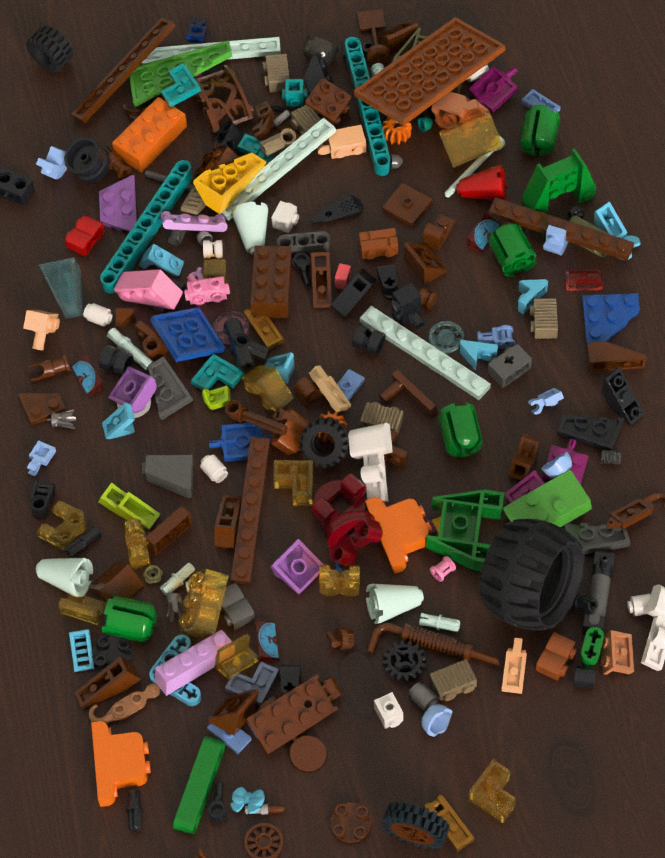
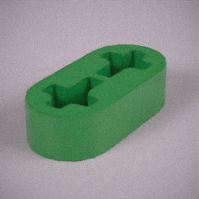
(595, 647)

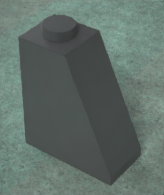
(170, 472)

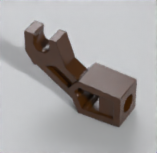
(267, 117)

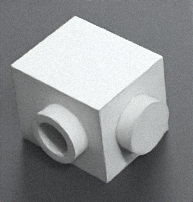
(285, 217)
(388, 710)

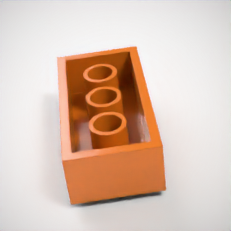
(149, 134)

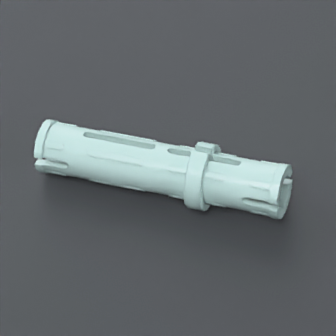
(124, 343)

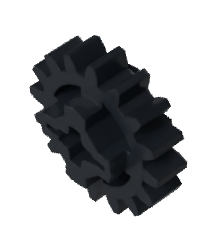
(404, 653)

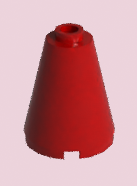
(484, 185)

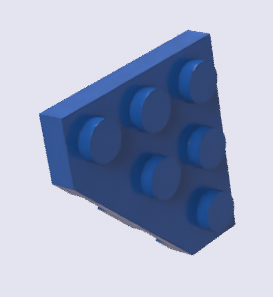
(608, 314)

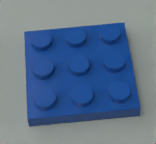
(187, 334)

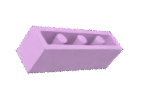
(190, 663)

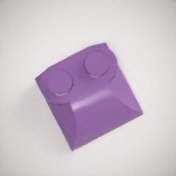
(134, 388)
(297, 566)

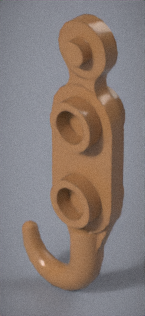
(127, 705)

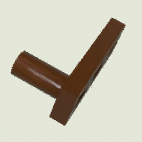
(402, 383)

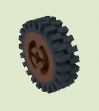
(415, 825)

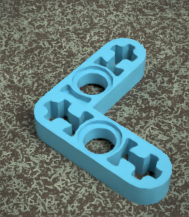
(171, 650)

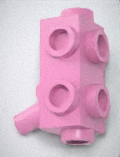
(206, 290)

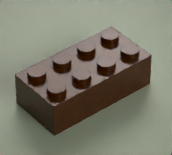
(271, 281)

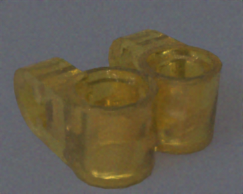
(68, 528)
(136, 544)
(334, 582)

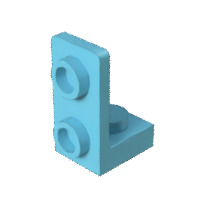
(157, 256)

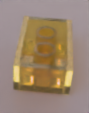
(470, 139)
(203, 603)

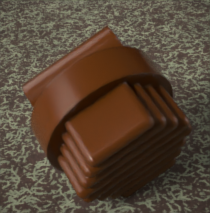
(341, 638)

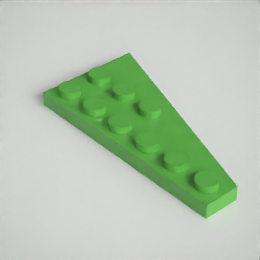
(154, 77)

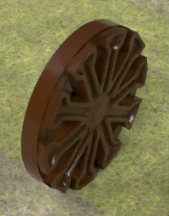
(263, 841)

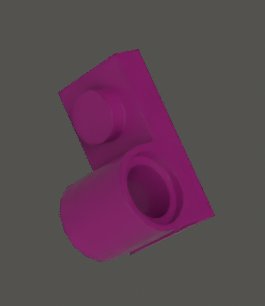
(525, 486)

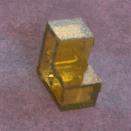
(269, 385)
(296, 476)
(489, 792)

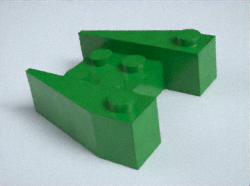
(558, 178)
(461, 525)

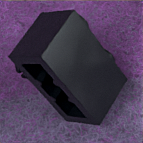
(407, 306)

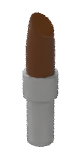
(279, 119)
(266, 809)

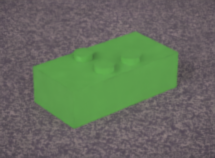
(553, 502)

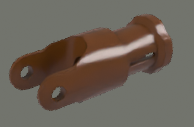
(117, 165)
(51, 367)

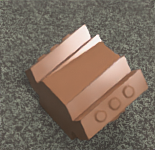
(455, 108)

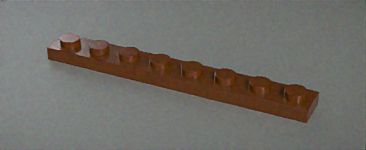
(123, 70)
(575, 233)
(250, 511)

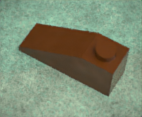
(321, 279)
(608, 356)
(227, 521)
(108, 683)

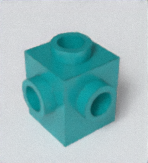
(294, 92)

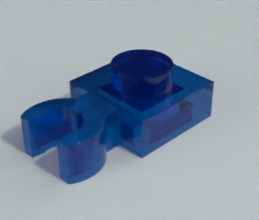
(197, 31)

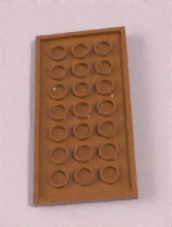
(429, 71)

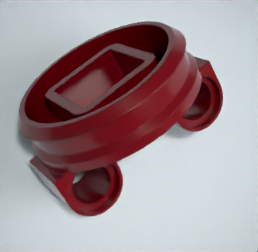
(349, 489)
(344, 546)

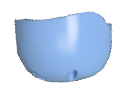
(558, 465)
(436, 719)

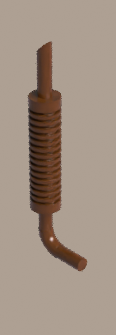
(431, 640)

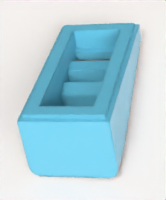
(79, 635)

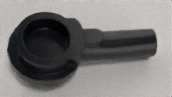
(302, 262)
(217, 810)

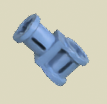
(498, 336)

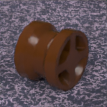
(428, 298)

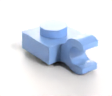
(547, 398)
(41, 454)

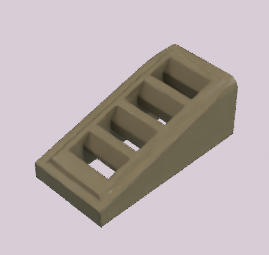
(193, 203)

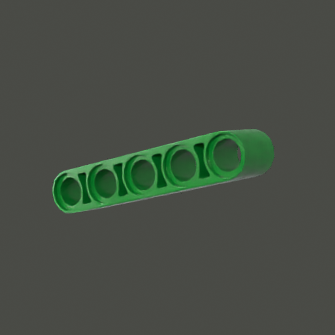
(199, 785)

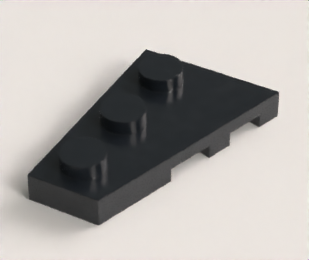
(594, 432)

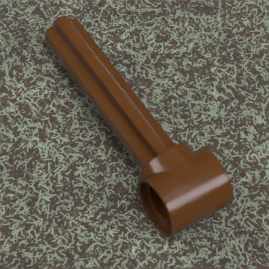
(241, 414)

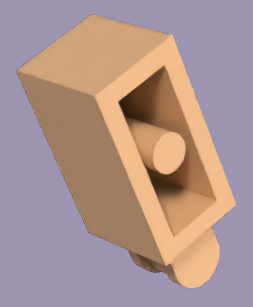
(344, 143)

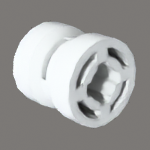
(208, 249)

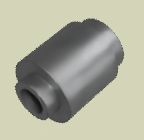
(423, 696)

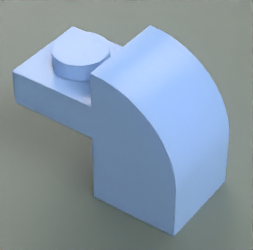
(54, 164)
(555, 240)

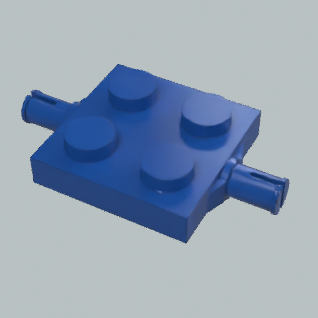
(236, 440)

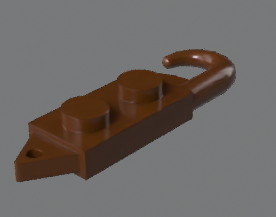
(633, 511)

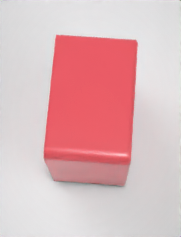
(342, 276)

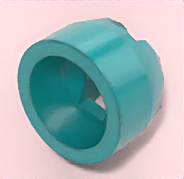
(425, 123)

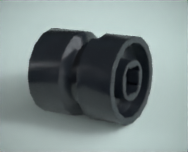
(367, 339)
(114, 360)

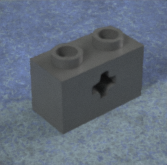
(509, 365)

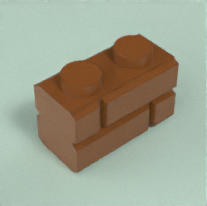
(378, 243)

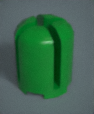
(539, 131)
(512, 249)
(460, 430)
(129, 618)

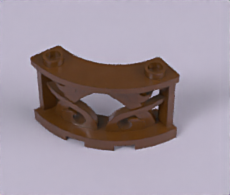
(226, 79)

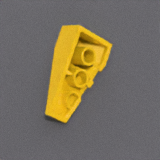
(225, 184)

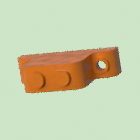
(402, 529)
(118, 761)

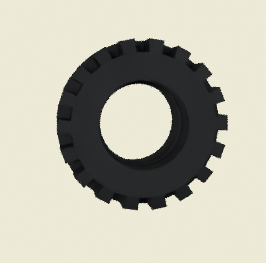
(49, 49)
(310, 448)

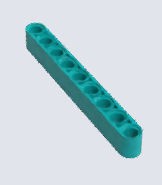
(369, 115)
(148, 218)

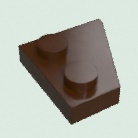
(41, 405)

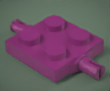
(494, 88)
(578, 460)

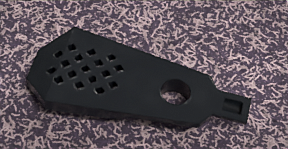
(342, 209)

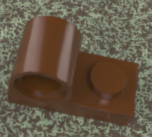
(438, 231)
(150, 340)
(307, 391)

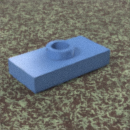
(536, 98)
(350, 383)
(235, 743)

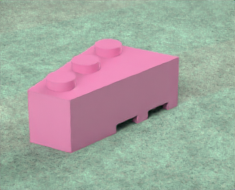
(148, 288)

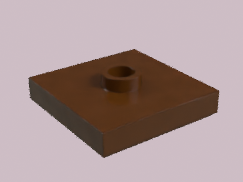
(407, 204)

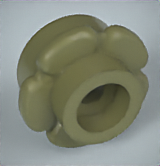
(152, 569)

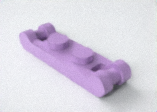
(194, 223)

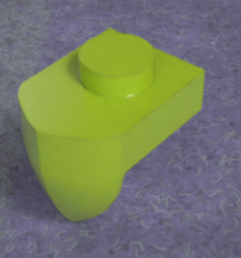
(216, 398)

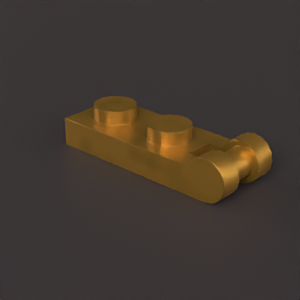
(264, 329)
(458, 833)

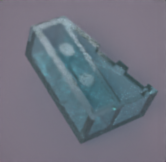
(66, 285)

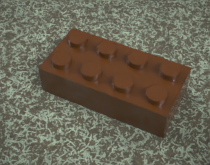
(168, 530)

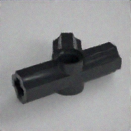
(242, 347)

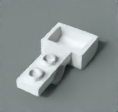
(370, 445)
(655, 647)

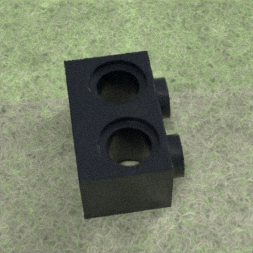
(15, 187)

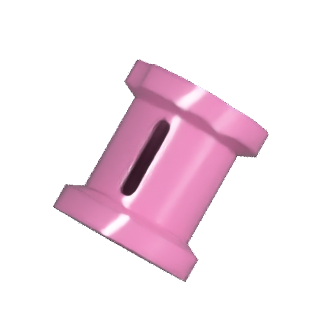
(443, 568)

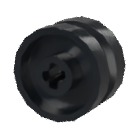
(87, 160)

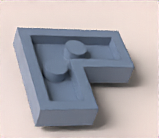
(262, 681)

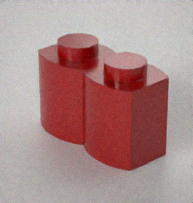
(84, 235)

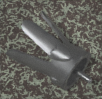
(62, 419)
(174, 604)

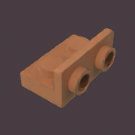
(617, 653)

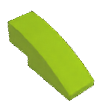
(128, 506)

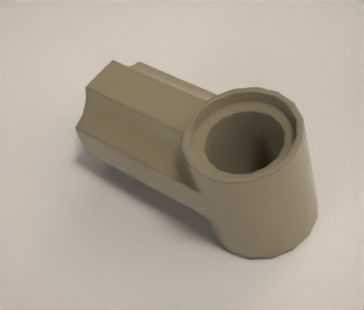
(277, 142)

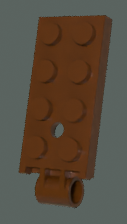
(289, 717)

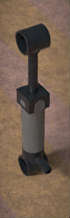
(598, 590)

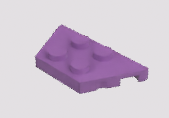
(119, 205)

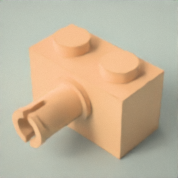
(42, 324)

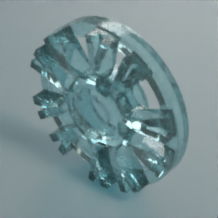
(446, 336)

